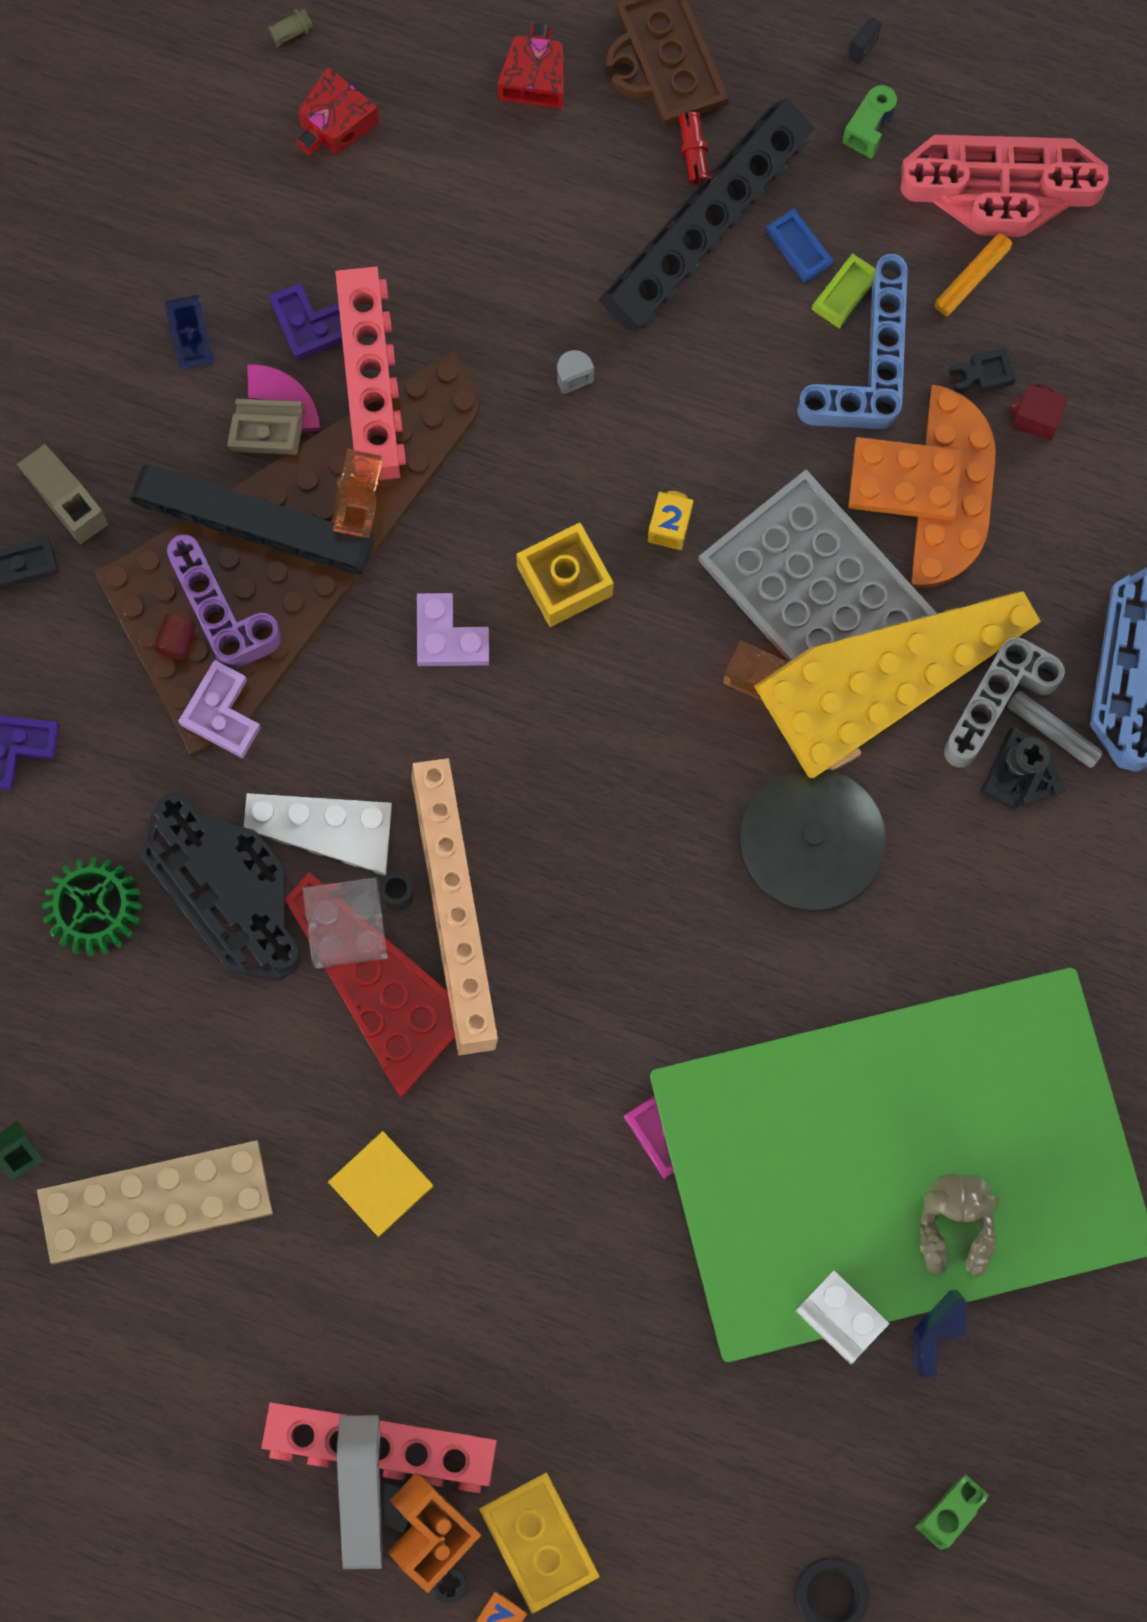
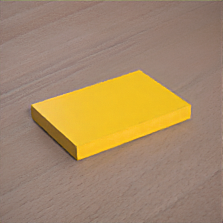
(539, 1543)

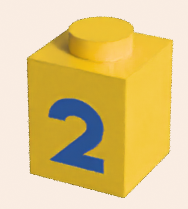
(670, 520)

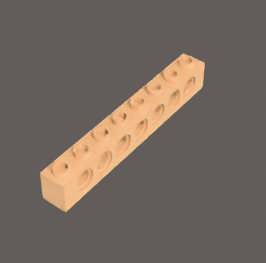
(454, 907)

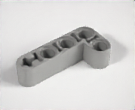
(993, 704)
(360, 1491)

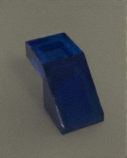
(943, 1321)

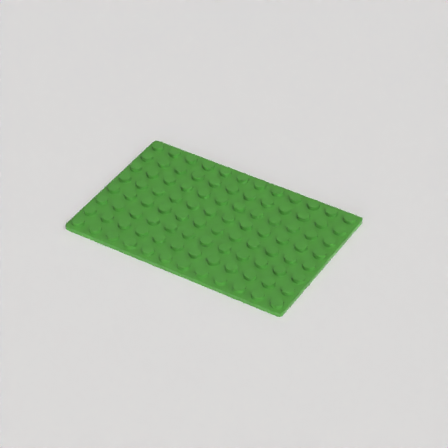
(830, 1137)

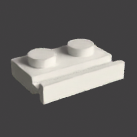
(842, 1317)

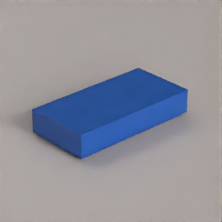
(799, 246)

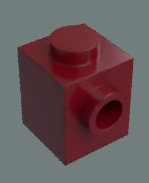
(1038, 411)

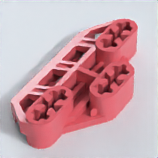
(1009, 184)

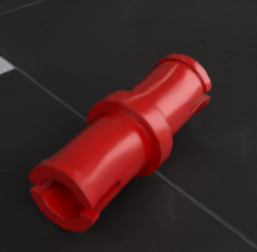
(694, 147)

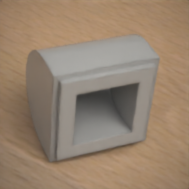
(574, 371)

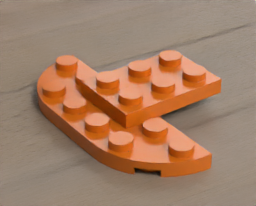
(937, 482)

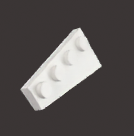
(328, 827)

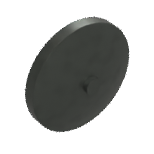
(812, 840)

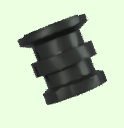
(1037, 753)

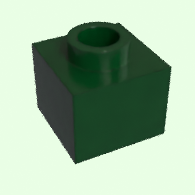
(17, 1151)

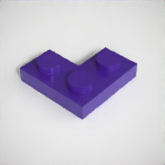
(304, 329)
(24, 739)

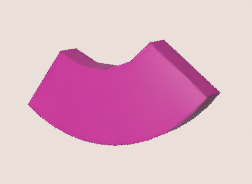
(273, 384)

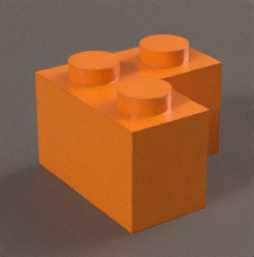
(436, 1536)

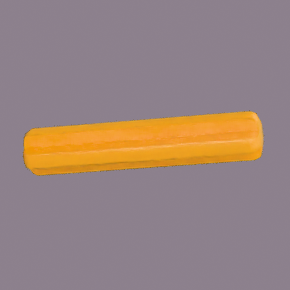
(973, 274)

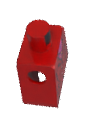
(533, 70)
(334, 115)

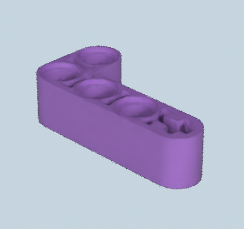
(213, 601)

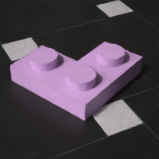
(441, 642)
(211, 713)

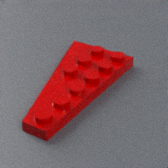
(393, 1003)

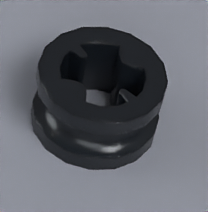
(460, 1590)

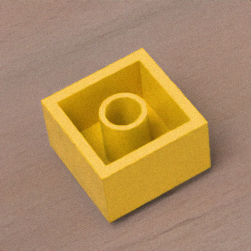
(565, 574)

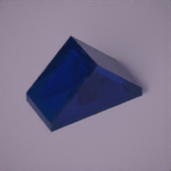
(189, 331)

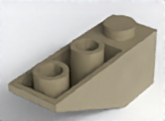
(63, 494)

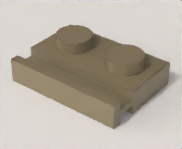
(266, 426)

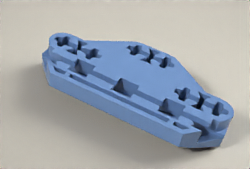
(1112, 665)

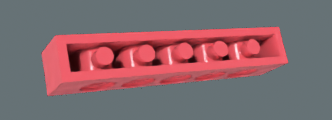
(353, 289)
(478, 1451)

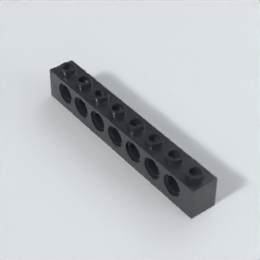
(623, 295)

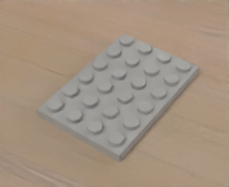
(809, 572)

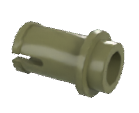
(290, 27)

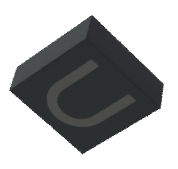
(864, 40)

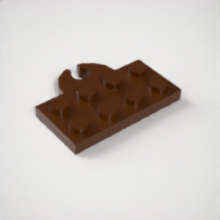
(666, 59)

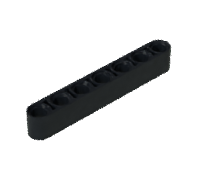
(250, 519)

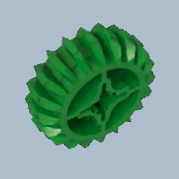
(102, 894)

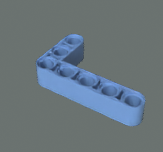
(880, 358)

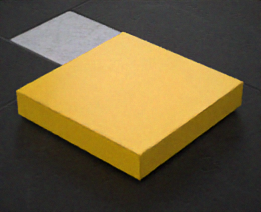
(380, 1184)

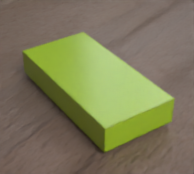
(845, 291)

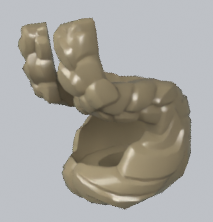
(959, 1199)

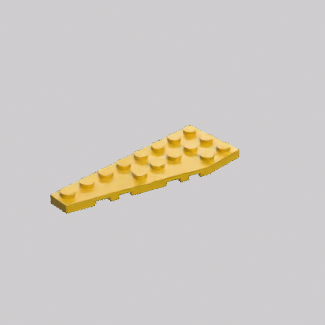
(862, 684)

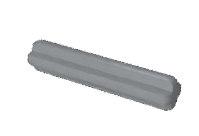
(1055, 729)

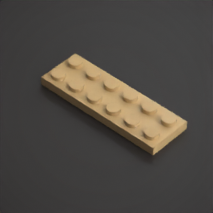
(154, 1202)

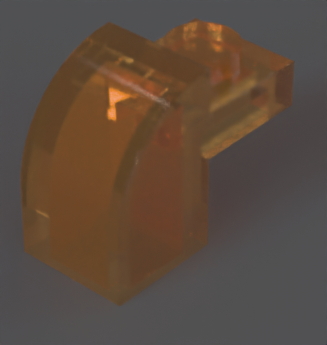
(355, 493)

